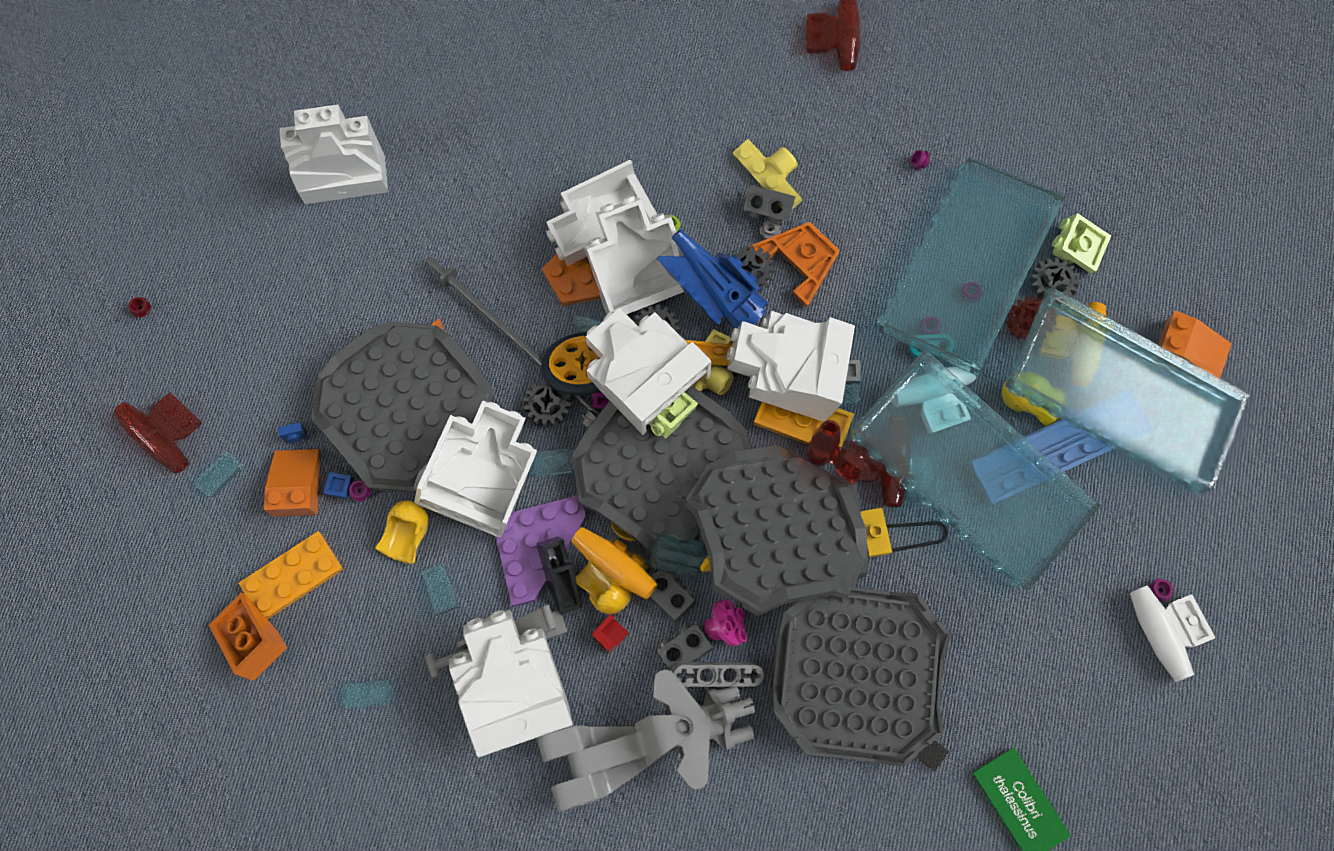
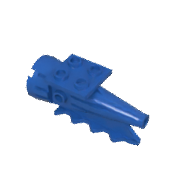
(715, 283)

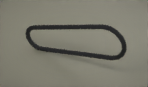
(920, 524)

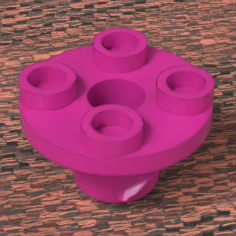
(726, 623)

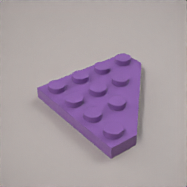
(519, 548)

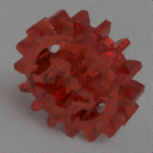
(1021, 325)

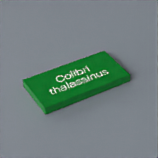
(1021, 803)

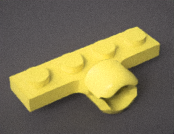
(771, 170)
(720, 377)

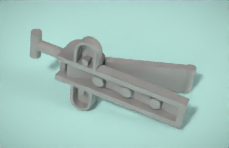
(551, 622)

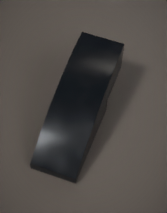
(559, 574)

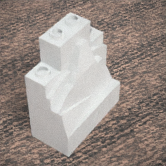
(333, 155)
(580, 203)
(627, 256)
(794, 362)
(642, 365)
(477, 469)
(507, 684)

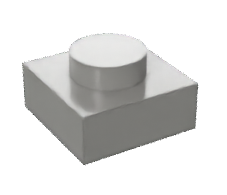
(853, 372)

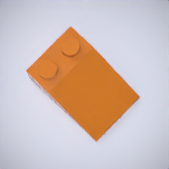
(1195, 342)
(293, 483)
(247, 638)

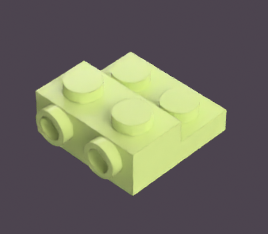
(1080, 243)
(672, 416)

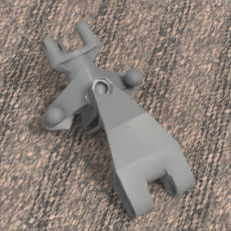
(615, 754)

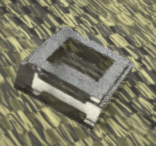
(932, 755)

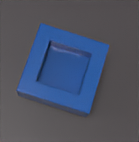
(292, 433)
(338, 485)

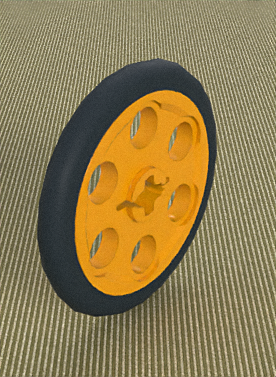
(557, 353)

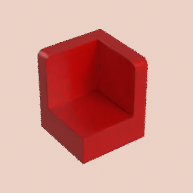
(609, 634)

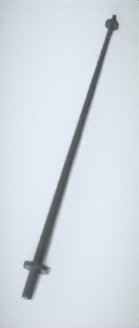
(448, 276)

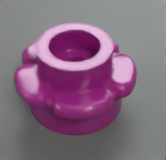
(920, 159)
(355, 487)
(1165, 586)

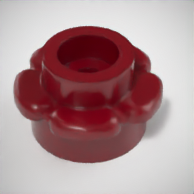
(134, 306)

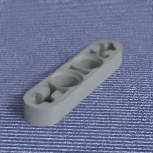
(718, 669)

